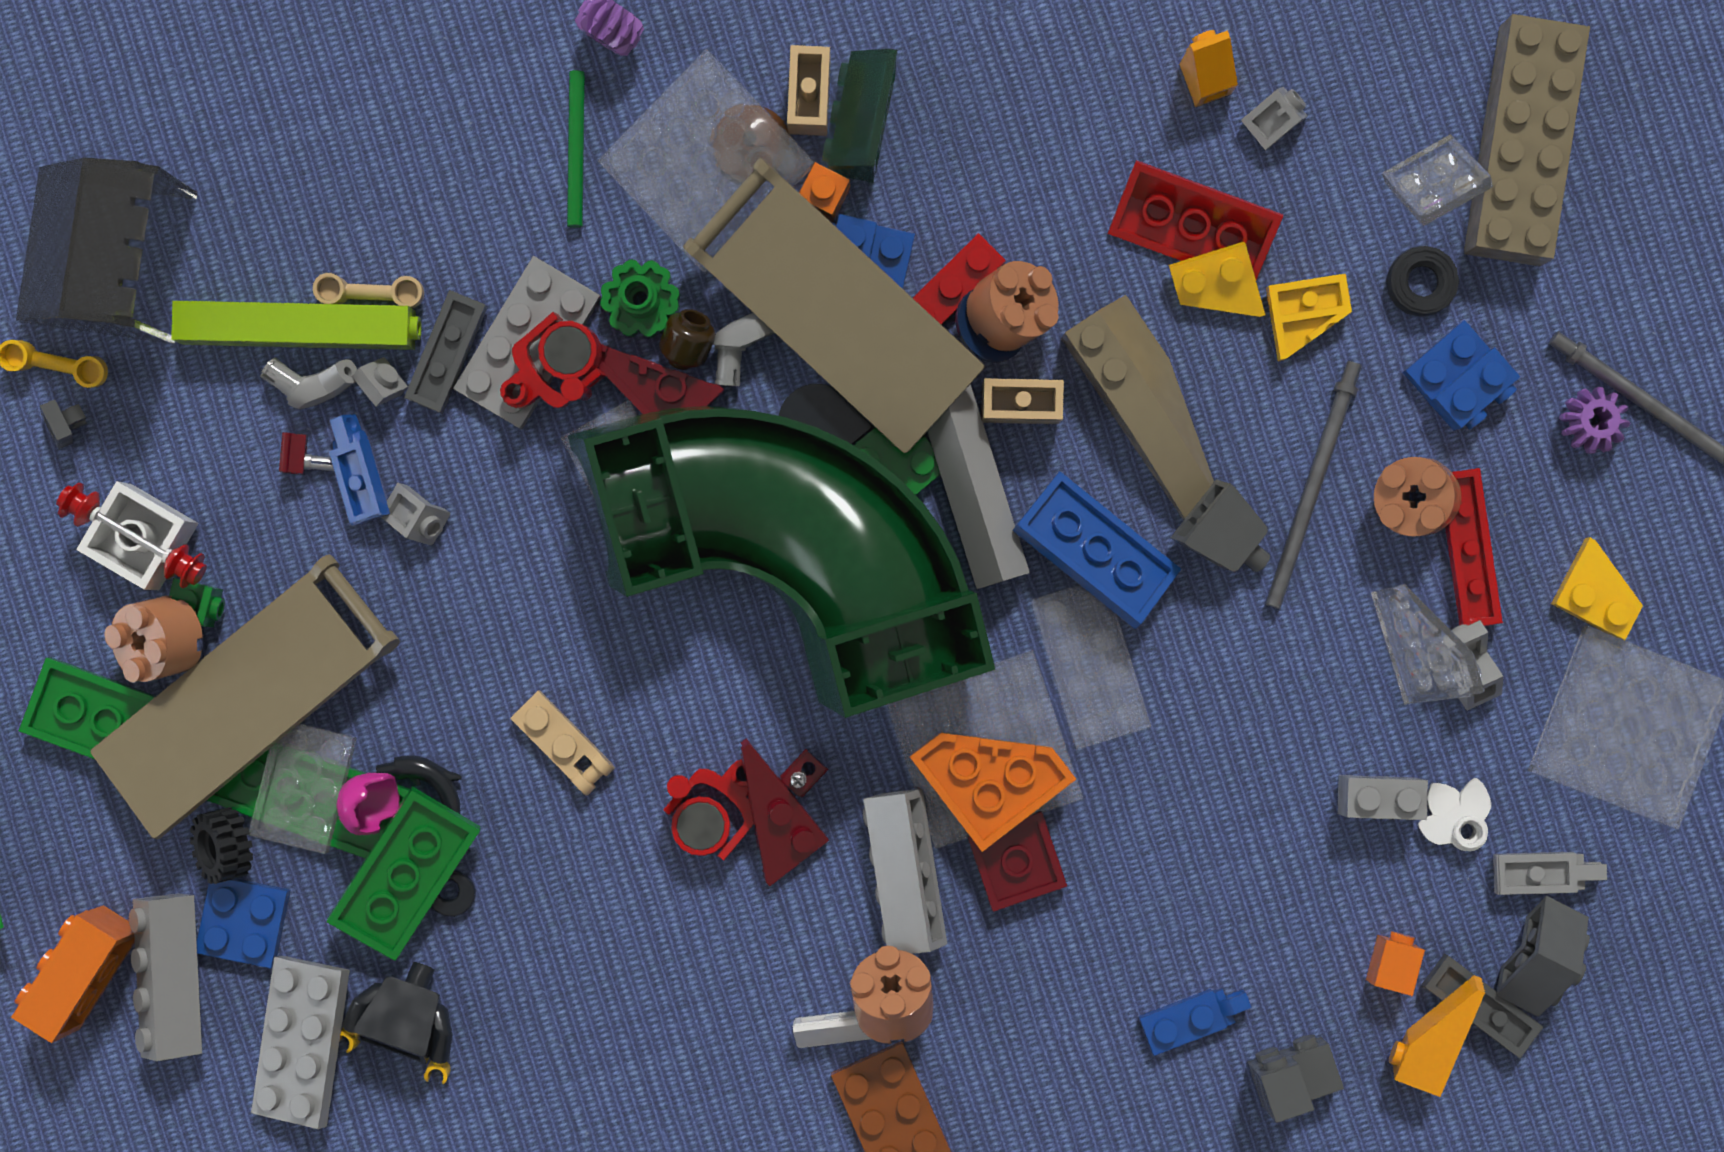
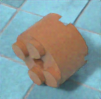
(1013, 305)
(1400, 512)
(154, 638)
(892, 995)

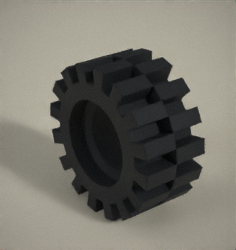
(221, 845)

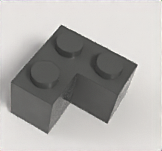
(1547, 958)
(1294, 1076)

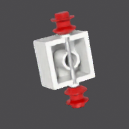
(134, 535)

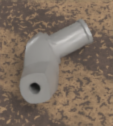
(732, 341)
(310, 389)

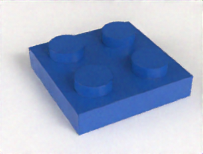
(243, 922)

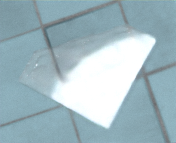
(1423, 650)

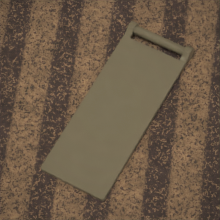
(837, 309)
(240, 700)

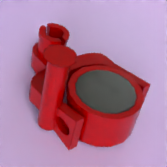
(566, 352)
(702, 823)

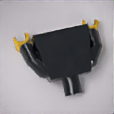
(403, 1020)

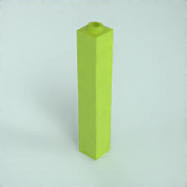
(295, 325)

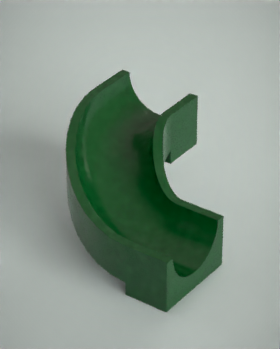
(809, 519)

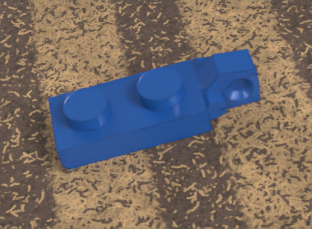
(356, 471)
(1191, 1018)

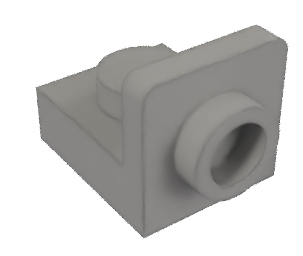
(1275, 116)
(414, 515)

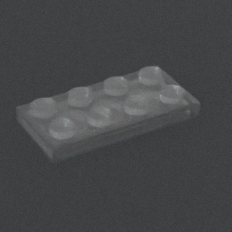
(1090, 666)

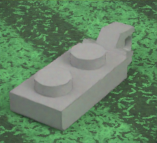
(1544, 872)

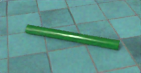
(575, 149)

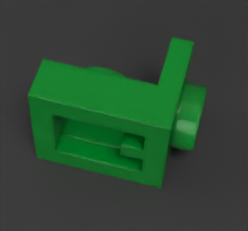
(203, 599)

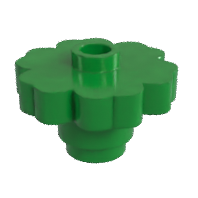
(631, 281)

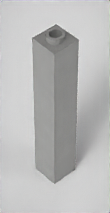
(976, 493)

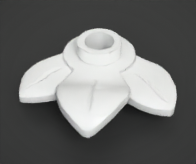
(1455, 809)

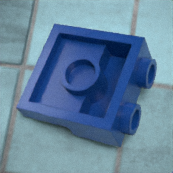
(883, 245)
(1462, 377)

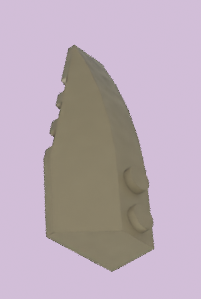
(1143, 397)

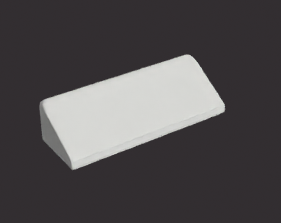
(827, 1029)

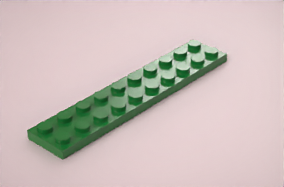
(83, 708)

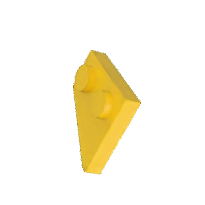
(1219, 281)
(1306, 310)
(1598, 592)

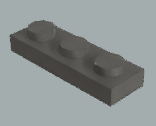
(446, 351)
(1495, 1015)

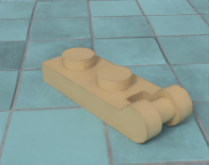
(562, 741)

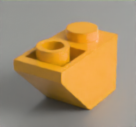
(1209, 67)

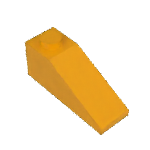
(1435, 1040)

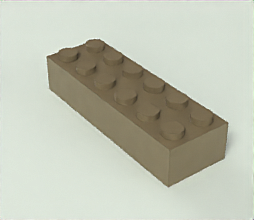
(1527, 139)

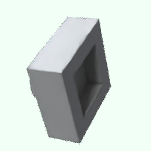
(379, 381)

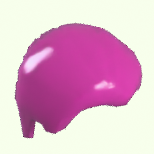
(367, 802)

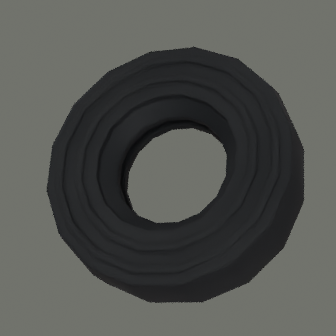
(1446, 276)

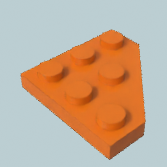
(991, 781)

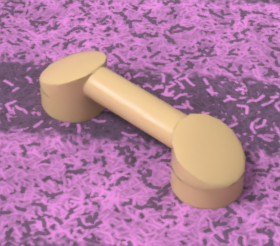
(334, 290)

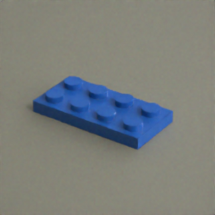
(1097, 550)

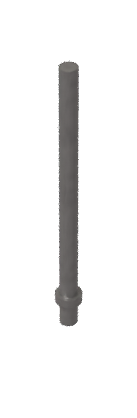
(1577, 354)
(1345, 391)

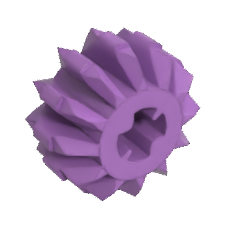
(610, 25)
(1603, 432)

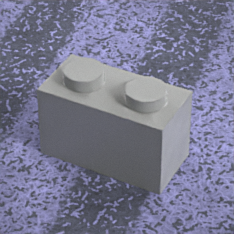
(1382, 797)

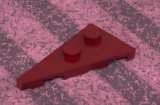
(655, 387)
(782, 825)

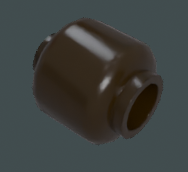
(687, 339)

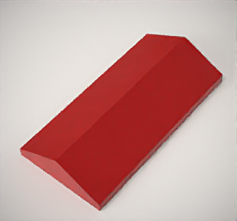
(1189, 218)

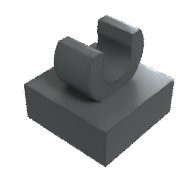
(62, 422)

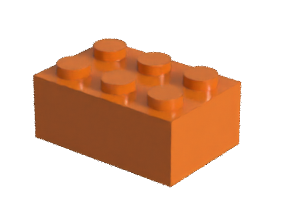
(74, 973)

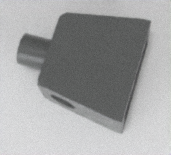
(1224, 530)

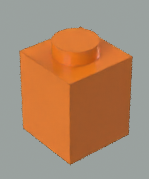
(825, 190)
(1395, 963)

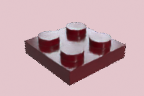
(1019, 864)

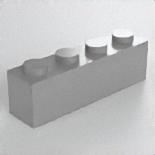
(905, 871)
(166, 977)

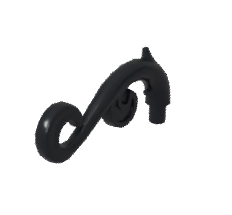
(420, 768)

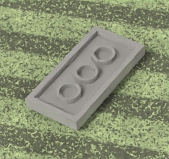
(533, 298)
(300, 1042)

